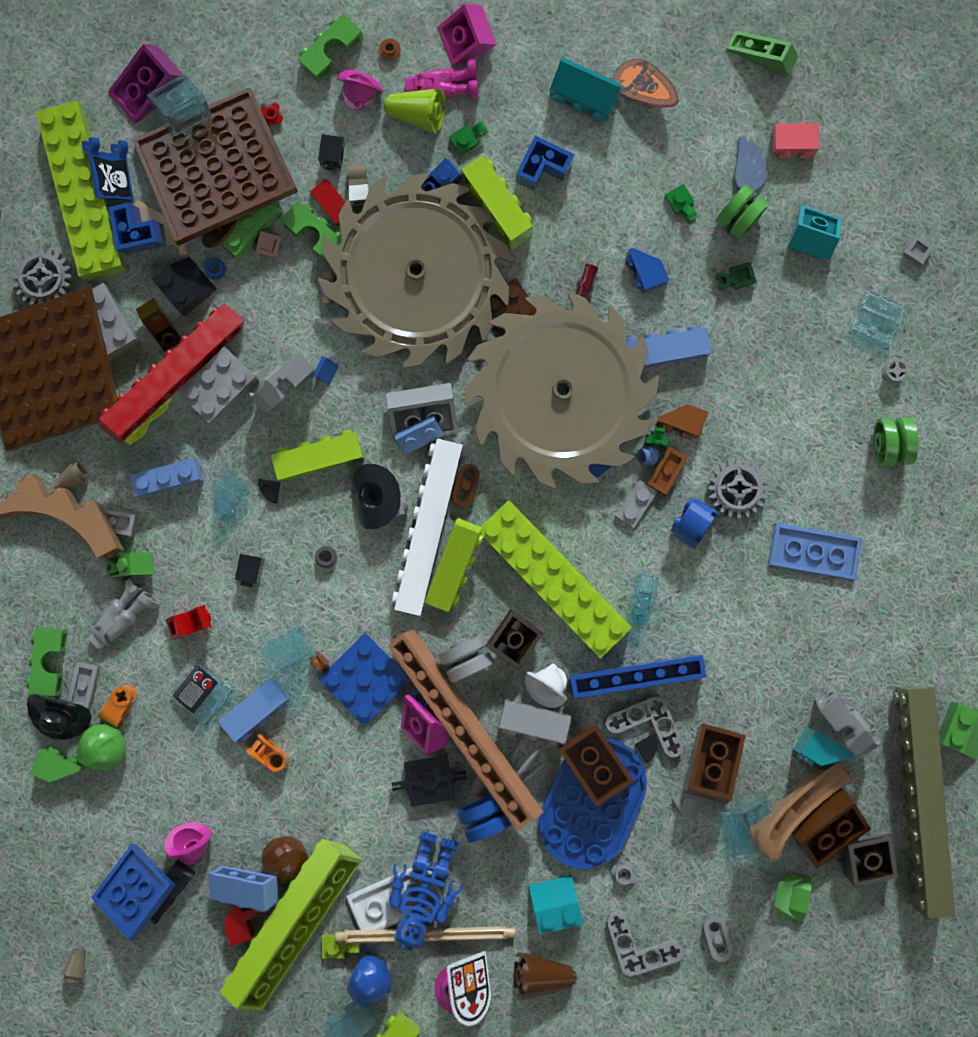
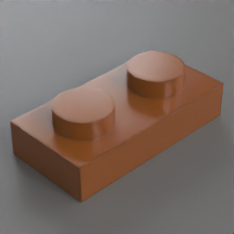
(667, 470)

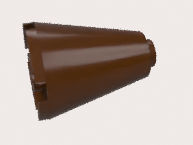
(541, 976)

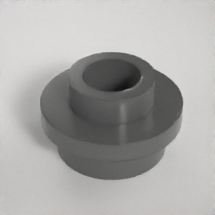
(326, 564)

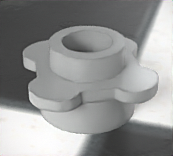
(623, 880)

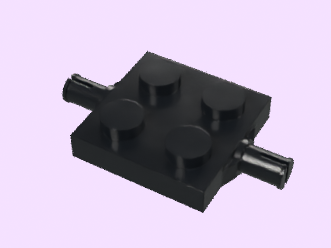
(429, 780)

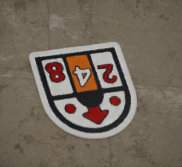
(469, 988)

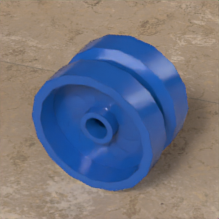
(484, 818)

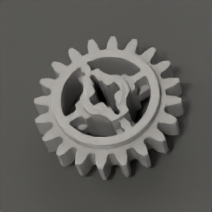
(40, 260)
(756, 488)

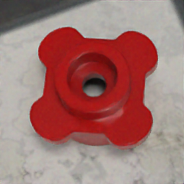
(276, 118)

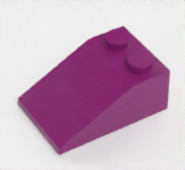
(144, 74)

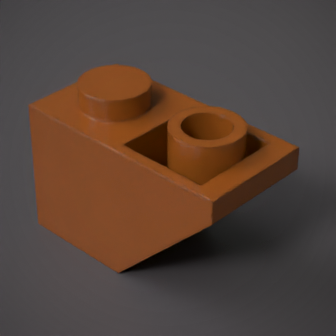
(686, 420)

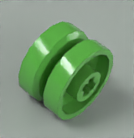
(743, 213)
(895, 441)

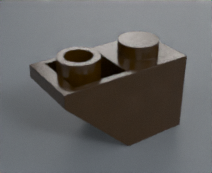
(158, 324)

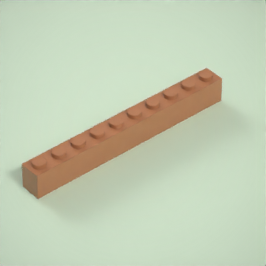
(465, 729)

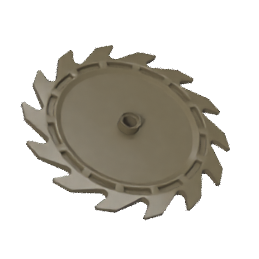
(409, 232)
(523, 397)

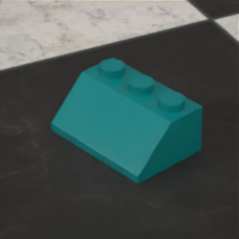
(584, 90)

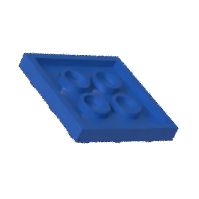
(364, 679)
(133, 892)

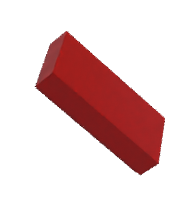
(328, 199)

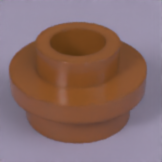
(389, 55)

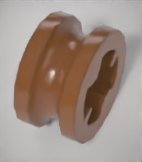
(319, 662)

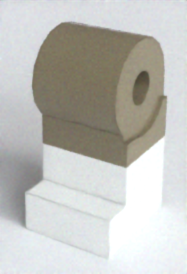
(357, 184)

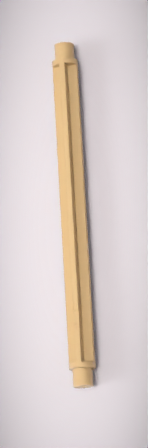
(432, 934)

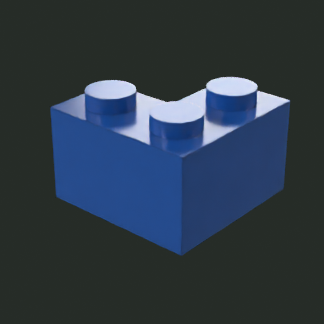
(542, 158)
(131, 233)

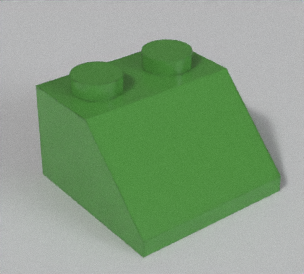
(960, 730)

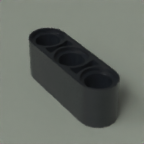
(179, 875)

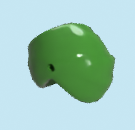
(101, 748)

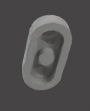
(717, 937)

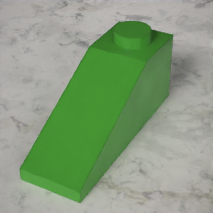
(764, 51)

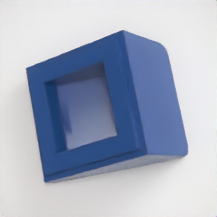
(326, 370)

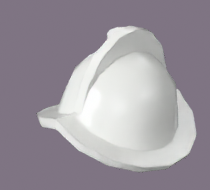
(547, 686)

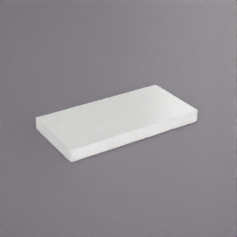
(372, 905)

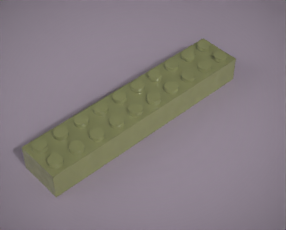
(924, 801)

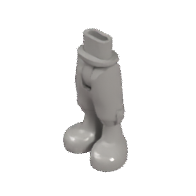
(116, 618)

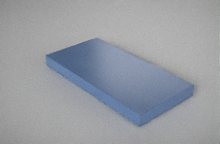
(815, 551)

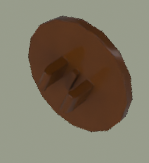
(218, 235)

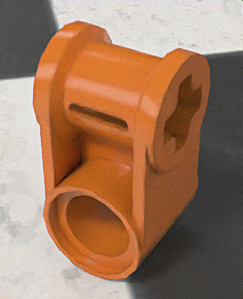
(116, 707)
(267, 752)

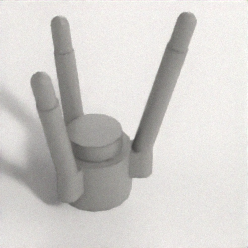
(519, 772)

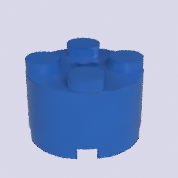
(694, 523)

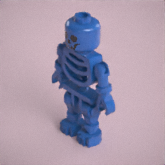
(411, 929)

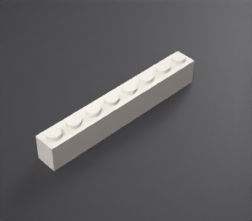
(428, 527)

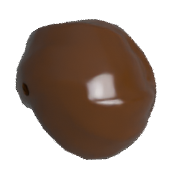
(284, 859)

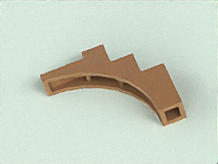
(88, 520)
(786, 815)

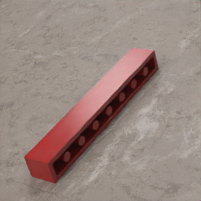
(170, 374)

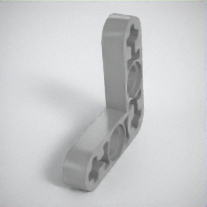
(648, 714)
(631, 952)

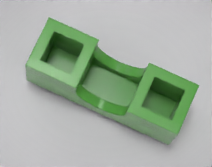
(341, 33)
(301, 220)
(247, 228)
(42, 679)

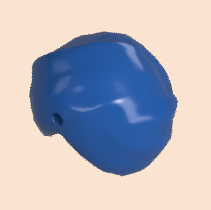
(369, 981)

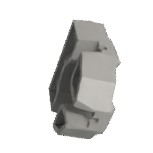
(294, 371)
(845, 716)

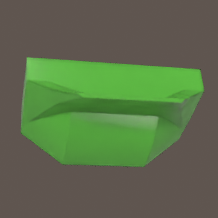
(793, 897)

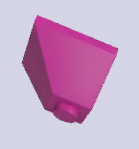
(423, 726)

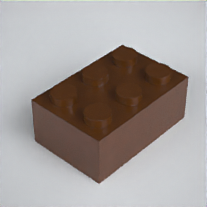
(714, 763)
(595, 764)
(830, 828)

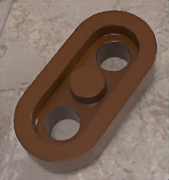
(465, 485)

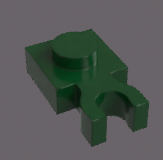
(738, 276)

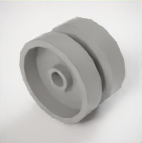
(465, 656)

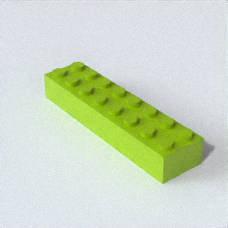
(84, 214)
(554, 579)
(290, 925)

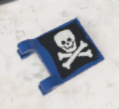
(109, 170)

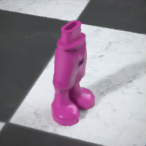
(443, 80)

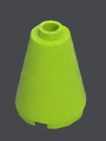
(418, 108)

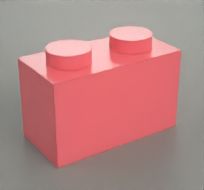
(795, 140)

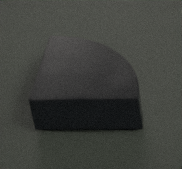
(269, 490)
(647, 747)

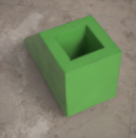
(130, 565)
(53, 765)

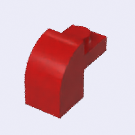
(189, 622)
(238, 924)

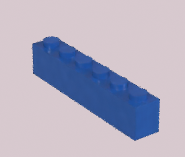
(637, 676)

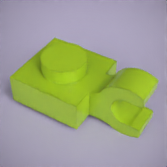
(335, 950)

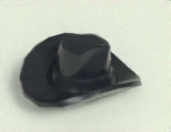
(375, 495)
(57, 716)

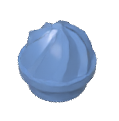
(648, 455)

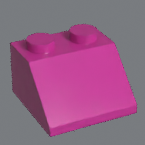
(466, 34)

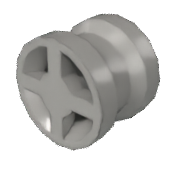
(899, 369)

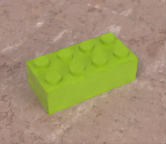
(492, 193)

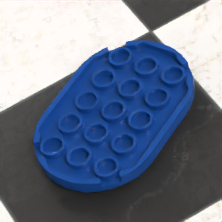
(587, 834)

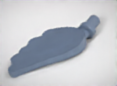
(749, 166)

